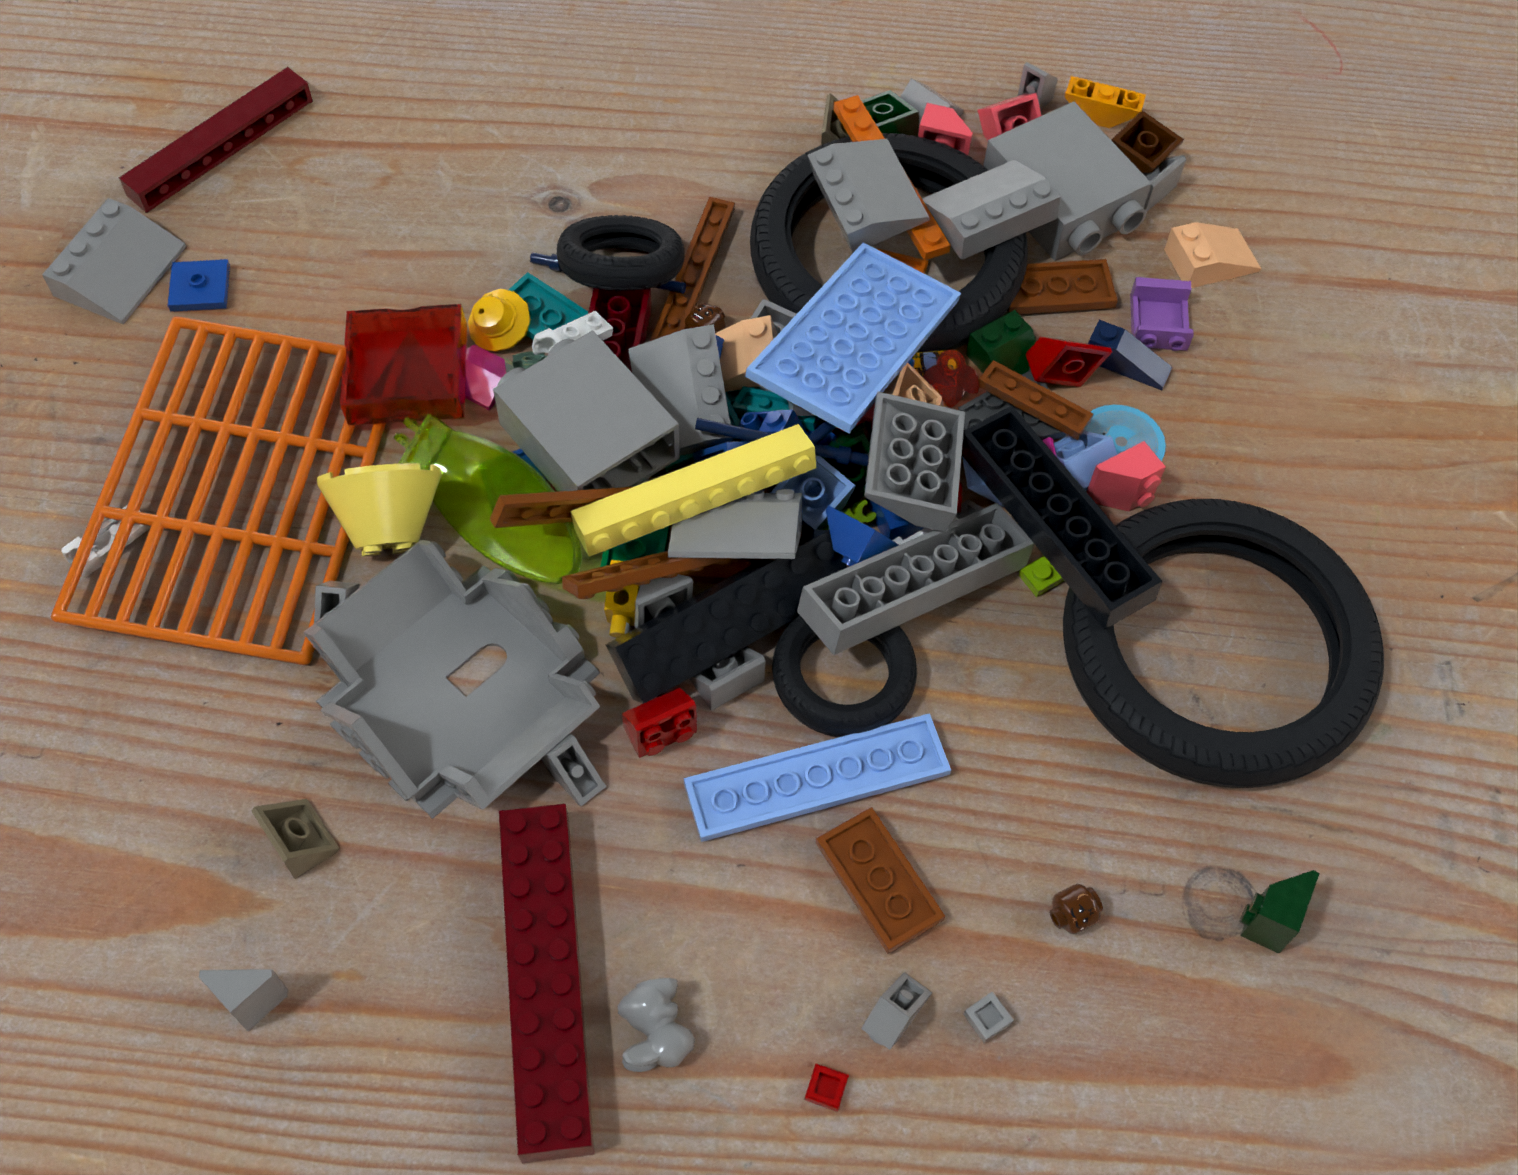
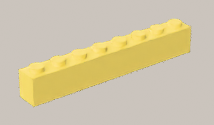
(693, 489)

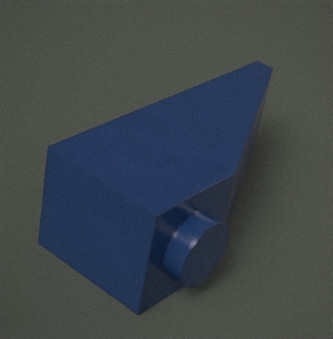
(1130, 356)

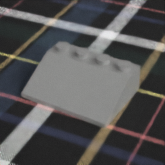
(867, 191)
(993, 207)
(113, 262)
(687, 381)
(915, 460)
(748, 527)

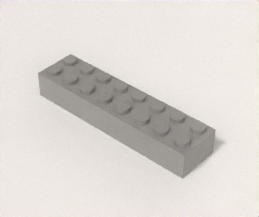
(914, 578)

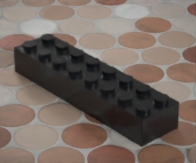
(1060, 517)
(720, 619)

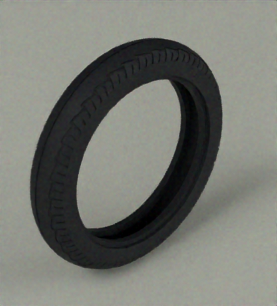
(930, 168)
(1222, 755)

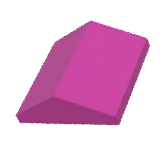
(482, 375)

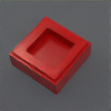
(826, 1087)

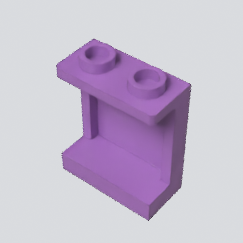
(1161, 313)

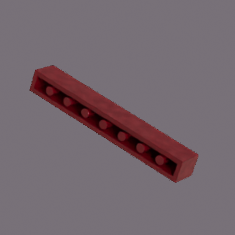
(216, 139)

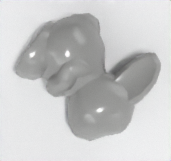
(653, 1013)

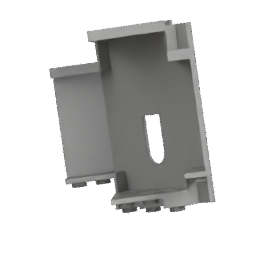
(393, 659)

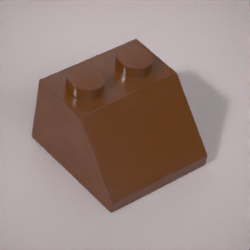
(1146, 142)

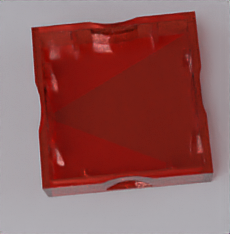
(404, 364)

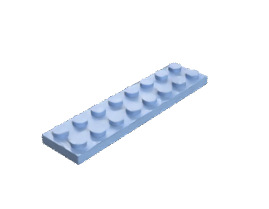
(815, 777)

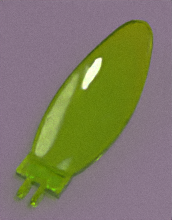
(468, 490)

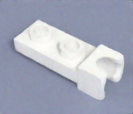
(573, 330)
(102, 544)

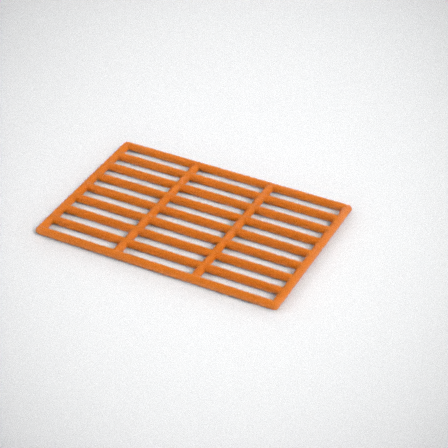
(220, 529)

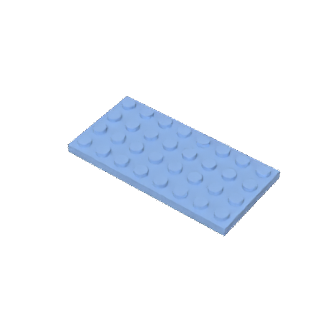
(853, 337)

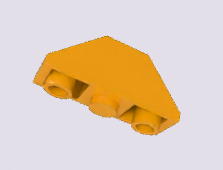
(1104, 103)

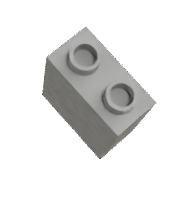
(1094, 178)
(586, 418)

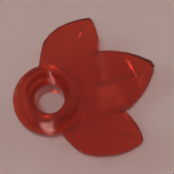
(951, 382)

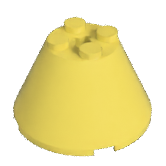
(382, 504)

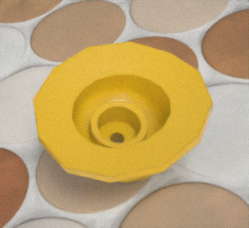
(499, 320)

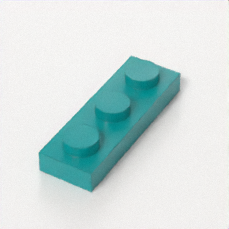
(760, 400)

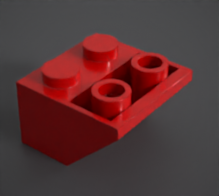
(661, 722)

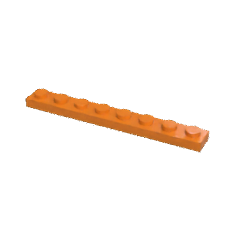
(861, 127)

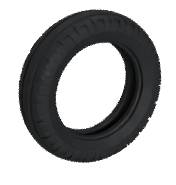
(620, 273)
(835, 718)

